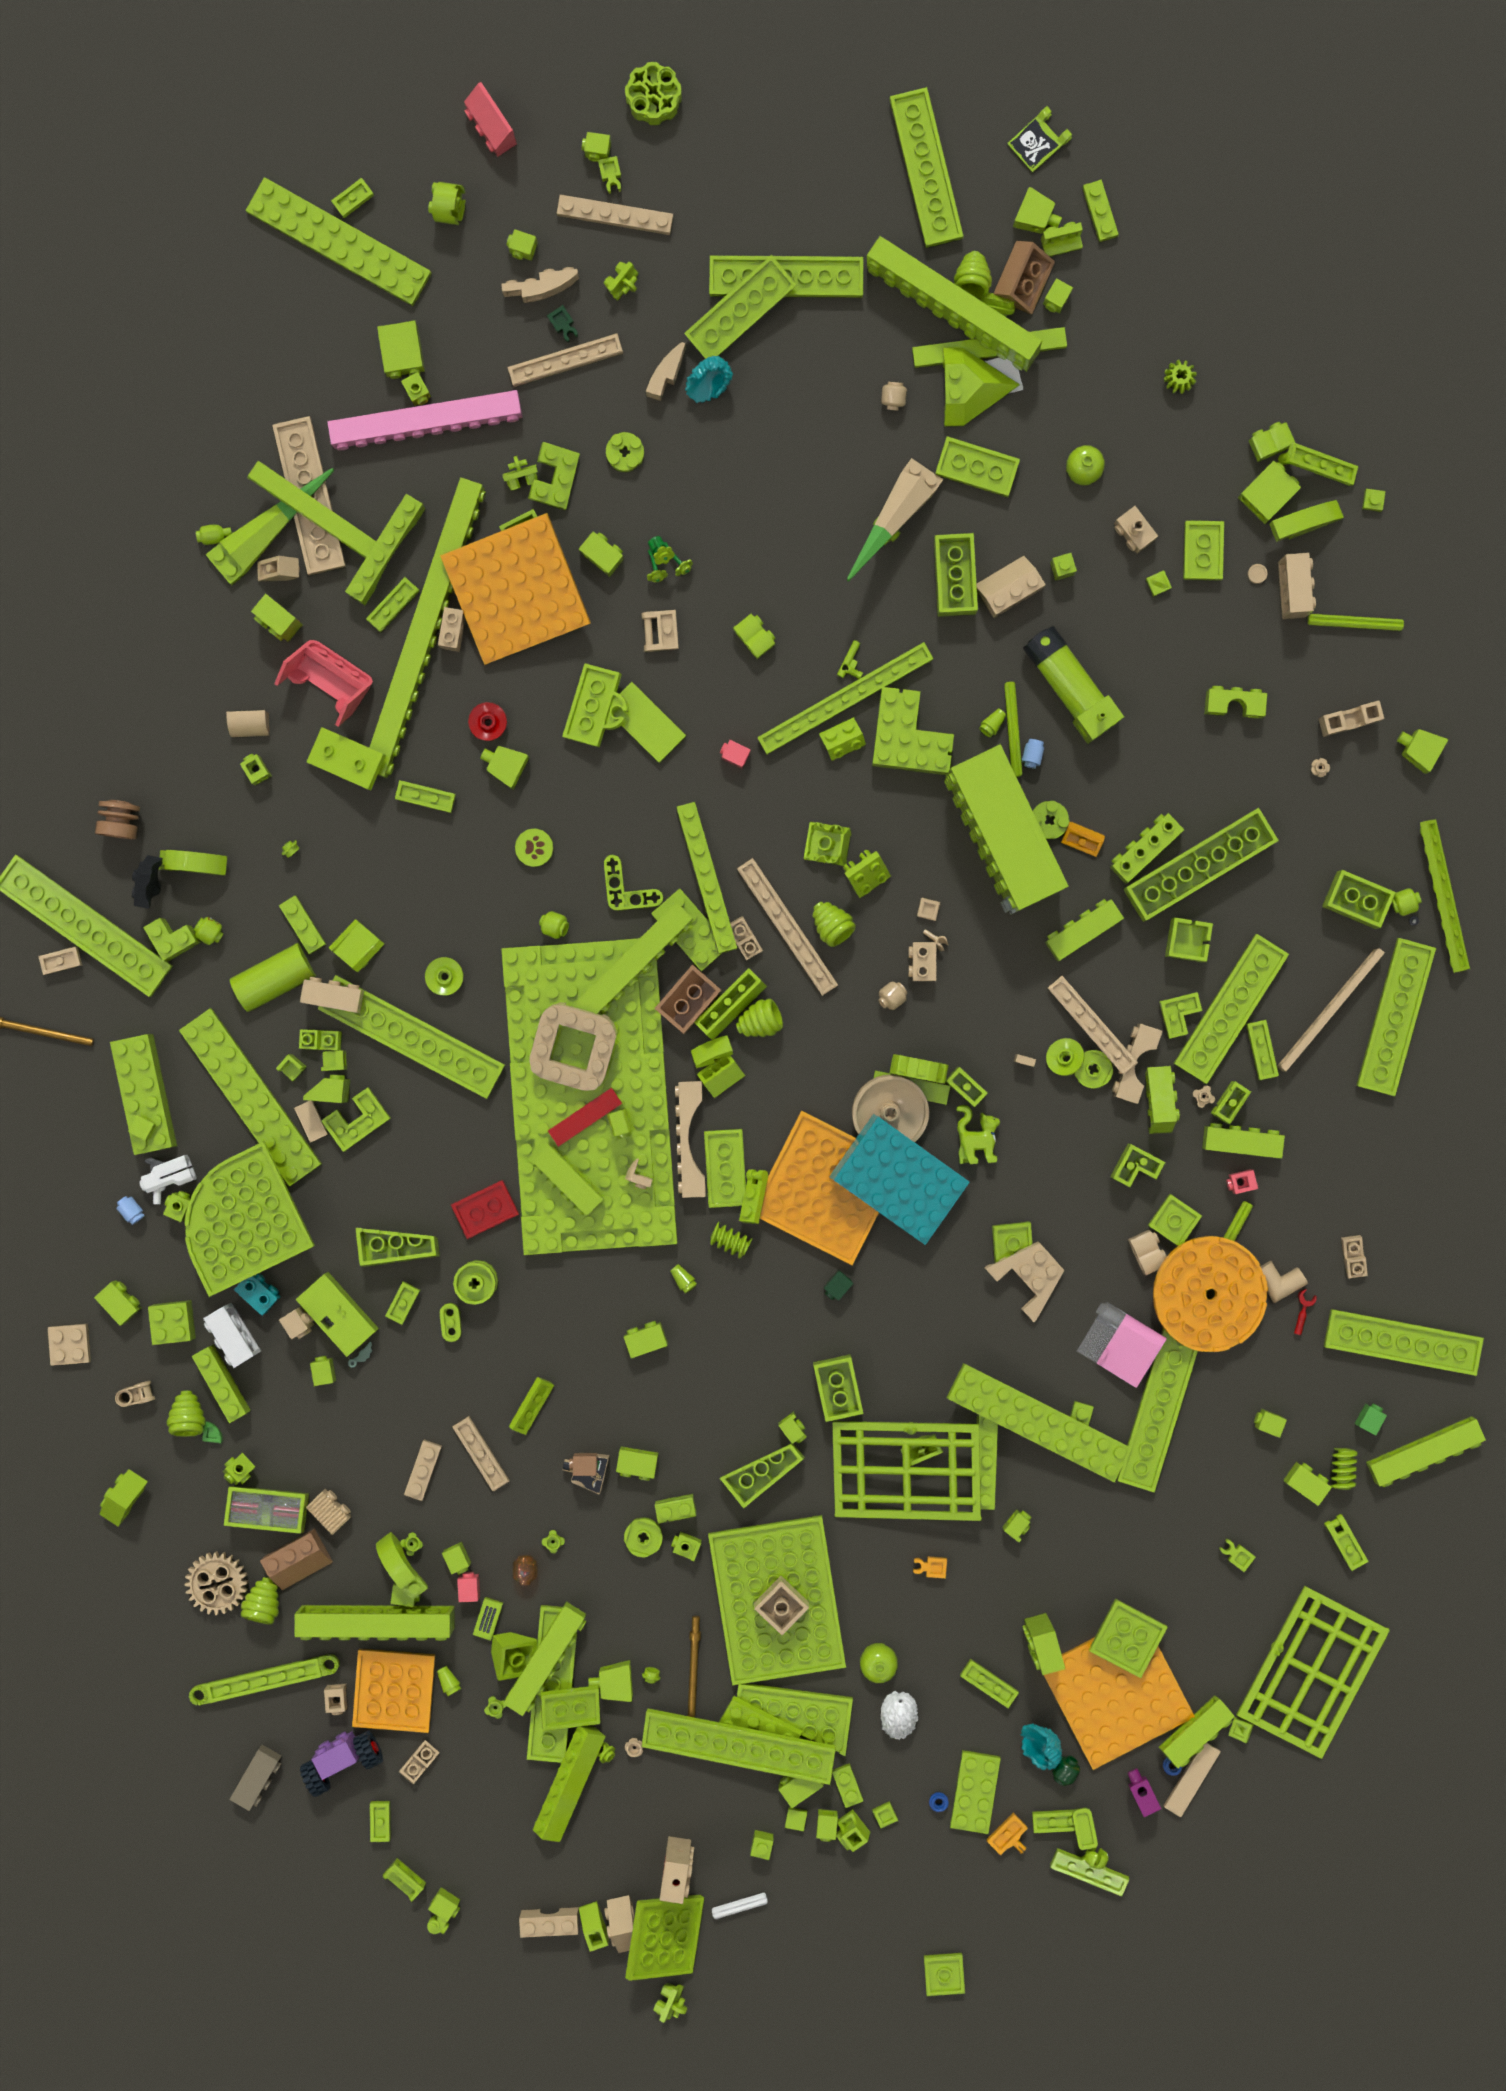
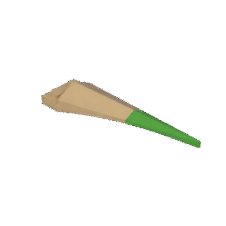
(909, 494)

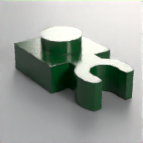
(561, 322)

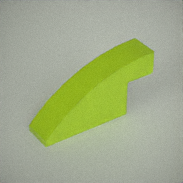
(1306, 520)

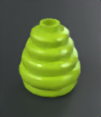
(974, 275)
(833, 923)
(761, 1019)
(186, 1416)
(261, 1602)

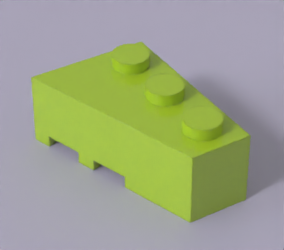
(1161, 1099)

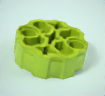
(667, 93)
(919, 1068)

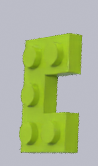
(565, 465)
(349, 1134)

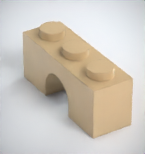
(1351, 719)
(536, 1924)

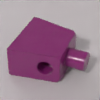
(1146, 1800)

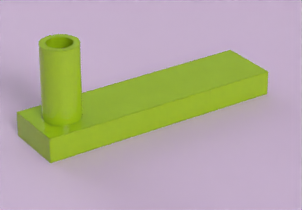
(1319, 463)

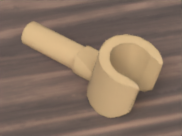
(939, 940)

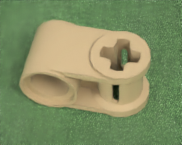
(138, 1394)

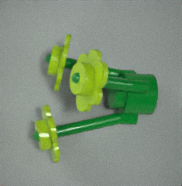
(662, 553)

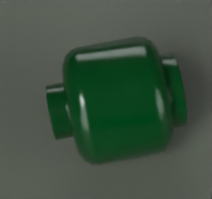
(1066, 1771)

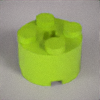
(447, 203)

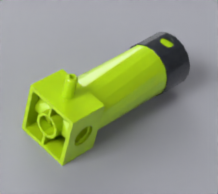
(1072, 684)

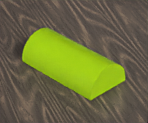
(272, 977)

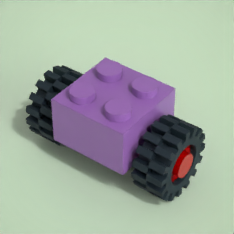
(338, 1755)

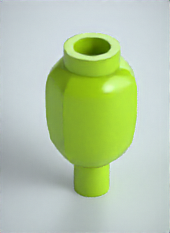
(212, 534)

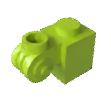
(443, 1906)

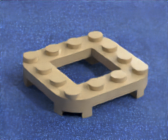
(581, 1020)

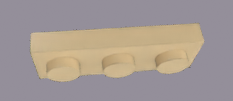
(423, 1470)

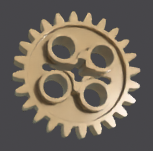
(222, 1599)

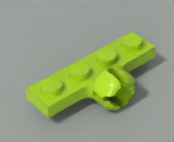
(1090, 1869)

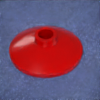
(481, 714)

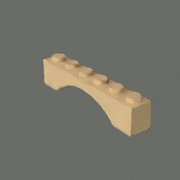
(692, 1178)

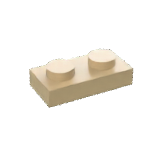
(60, 960)

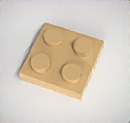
(69, 1344)

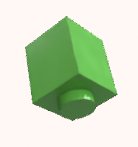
(1371, 1418)

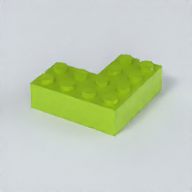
(900, 744)

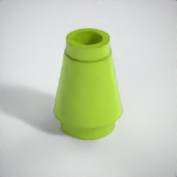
(992, 723)
(683, 1279)
(448, 1681)

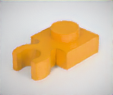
(934, 1567)

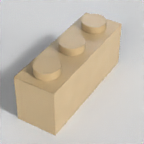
(332, 995)

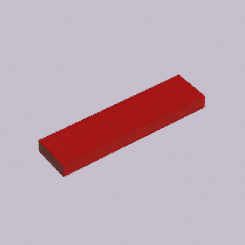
(585, 1117)

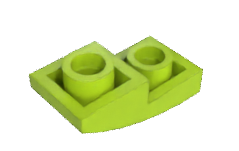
(320, 1040)
(714, 1049)

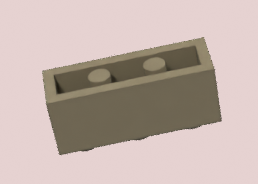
(256, 1778)

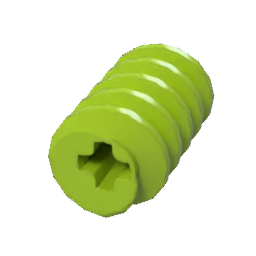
(730, 1241)
(1344, 1468)

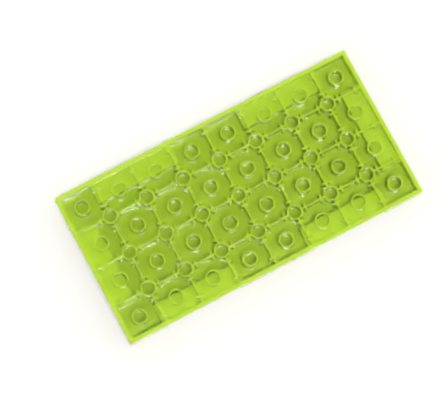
(636, 1072)

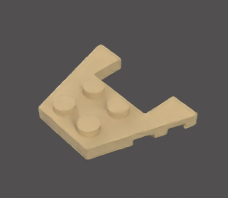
(1036, 1269)

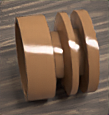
(117, 819)

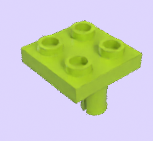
(867, 873)

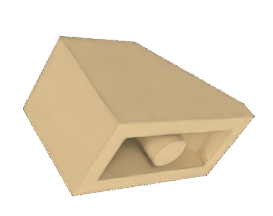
(278, 569)

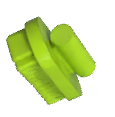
(998, 303)

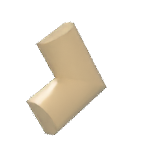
(1282, 1286)

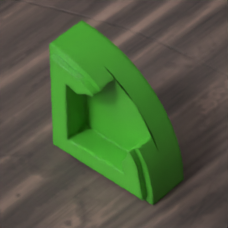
(212, 1433)

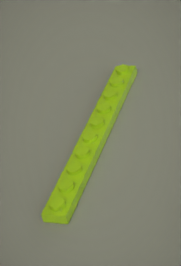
(845, 698)

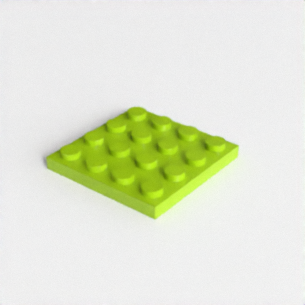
(664, 1938)

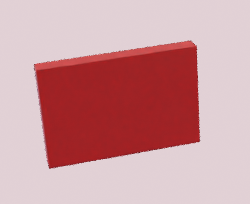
(485, 1209)

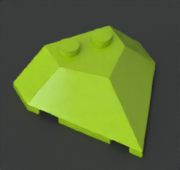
(970, 386)

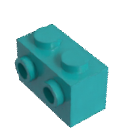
(258, 1293)

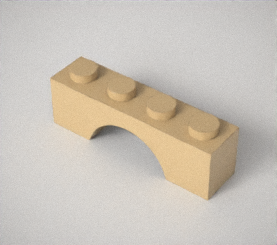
(1144, 1039)

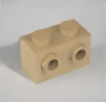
(923, 961)
(297, 1323)

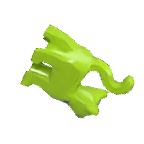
(977, 1140)

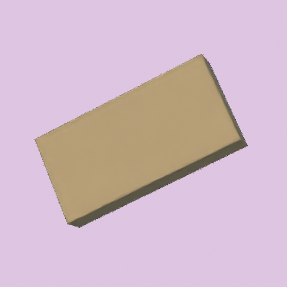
(311, 1121)

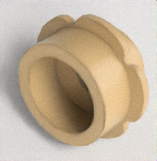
(1315, 767)
(629, 1747)

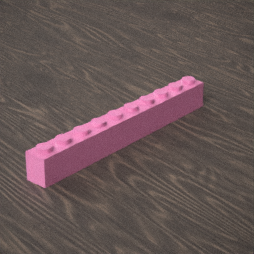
(425, 419)

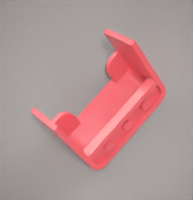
(329, 673)

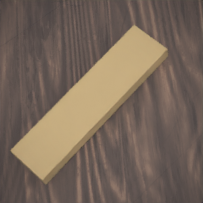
(481, 1453)
(1191, 1779)

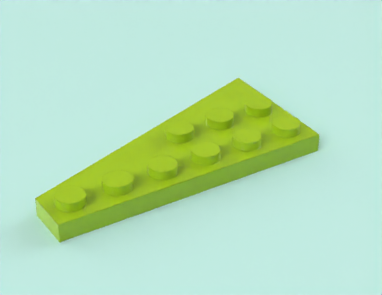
(815, 1714)

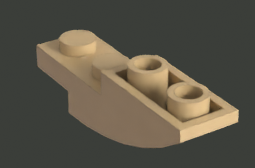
(550, 284)

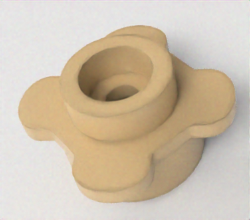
(1204, 1091)

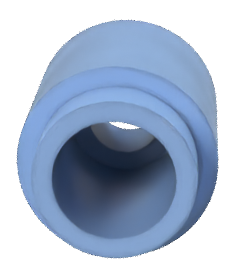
(1033, 753)
(130, 1210)

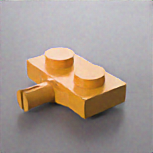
(1008, 1835)

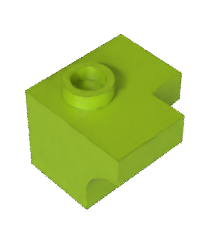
(852, 1831)

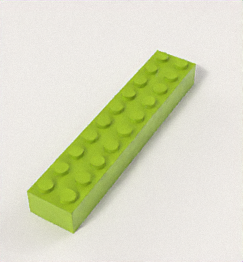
(953, 304)

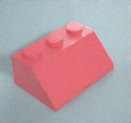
(489, 120)

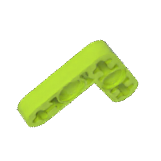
(625, 896)

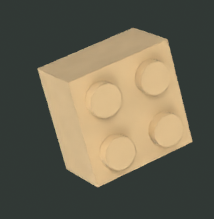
(781, 1605)

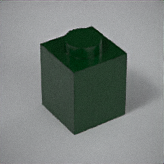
(837, 1285)

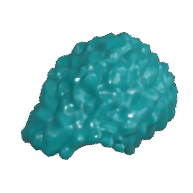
(708, 379)
(1041, 1746)

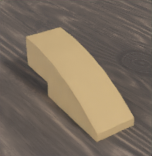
(666, 372)

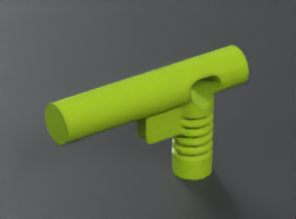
(850, 662)

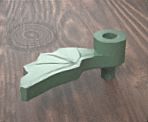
(362, 1356)

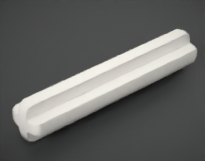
(739, 1905)

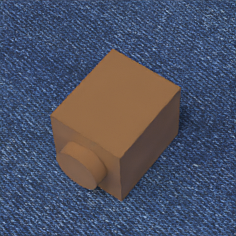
(584, 1464)

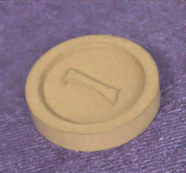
(1257, 573)

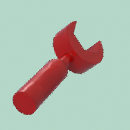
(1302, 1315)

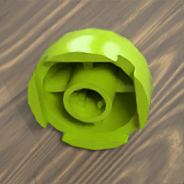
(1085, 465)
(878, 1663)

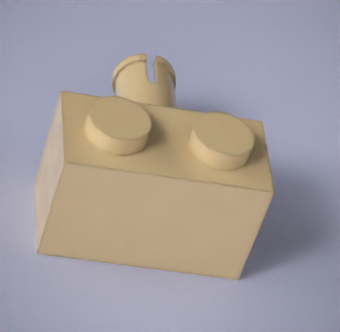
(1135, 530)

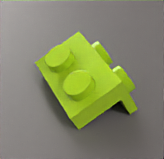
(1062, 239)
(843, 739)

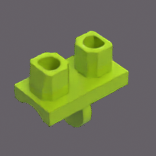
(623, 282)
(512, 477)
(666, 2010)

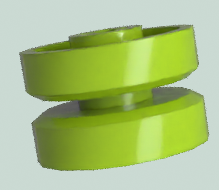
(472, 1293)

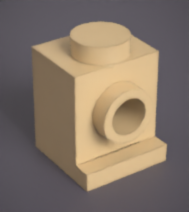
(332, 1706)

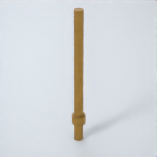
(45, 1032)
(695, 1637)

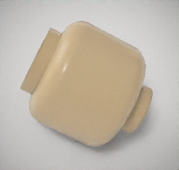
(894, 395)
(892, 995)

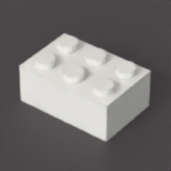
(231, 1335)

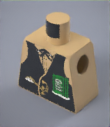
(592, 1483)

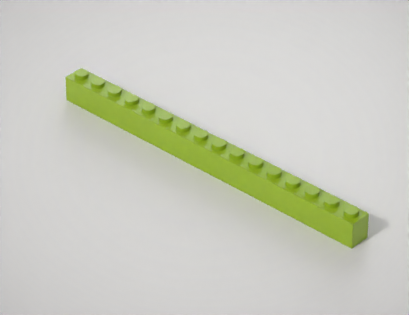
(424, 625)

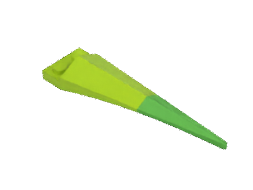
(243, 547)

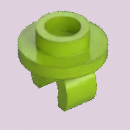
(607, 1754)

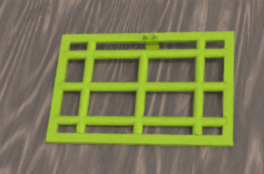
(907, 1471)
(1313, 1672)

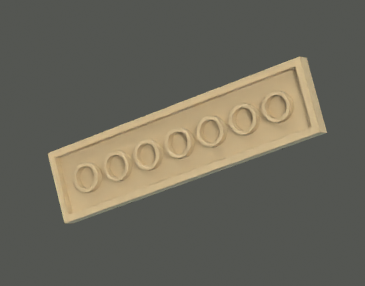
(300, 466)

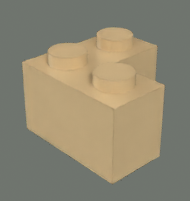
(621, 1921)

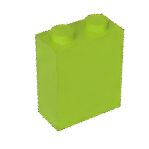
(401, 349)
(1269, 491)

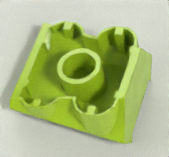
(827, 843)
(356, 945)

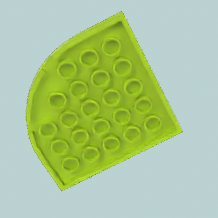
(242, 1220)

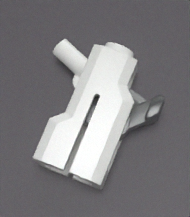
(162, 1175)

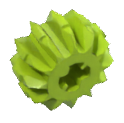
(1181, 383)

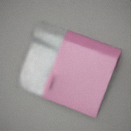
(1121, 1344)

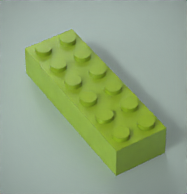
(143, 1091)

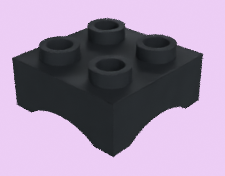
(146, 881)

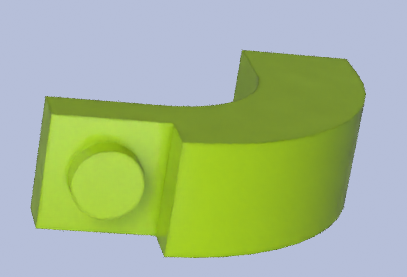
(193, 862)
(398, 1567)

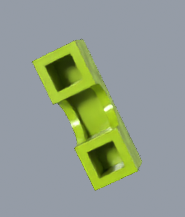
(1252, 702)

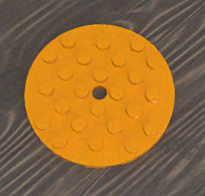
(1182, 1298)

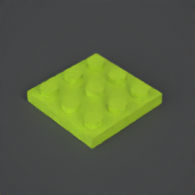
(1128, 1638)

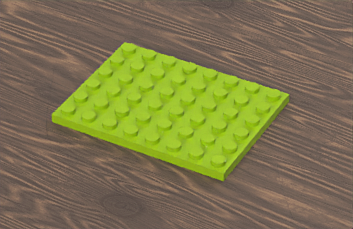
(744, 1568)

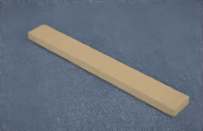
(787, 926)
(1330, 1009)

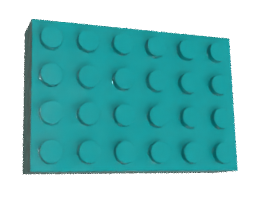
(899, 1179)

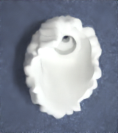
(899, 1718)

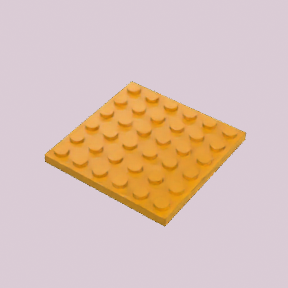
(515, 588)
(810, 1203)
(1114, 1708)

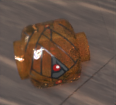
(524, 1569)

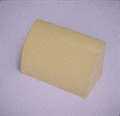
(248, 723)

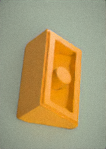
(1083, 839)

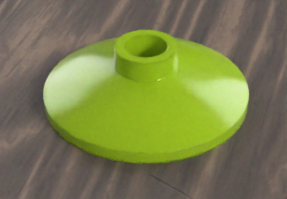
(434, 973)
(1061, 1049)

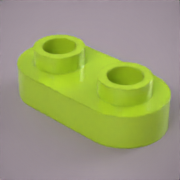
(450, 1322)

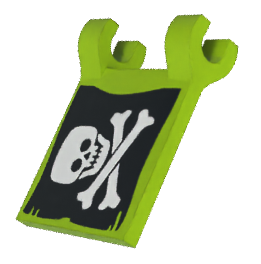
(1038, 141)

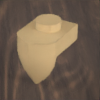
(641, 1181)

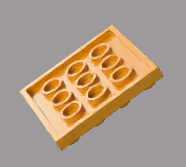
(393, 1690)

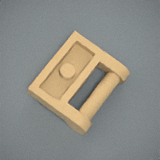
(666, 630)

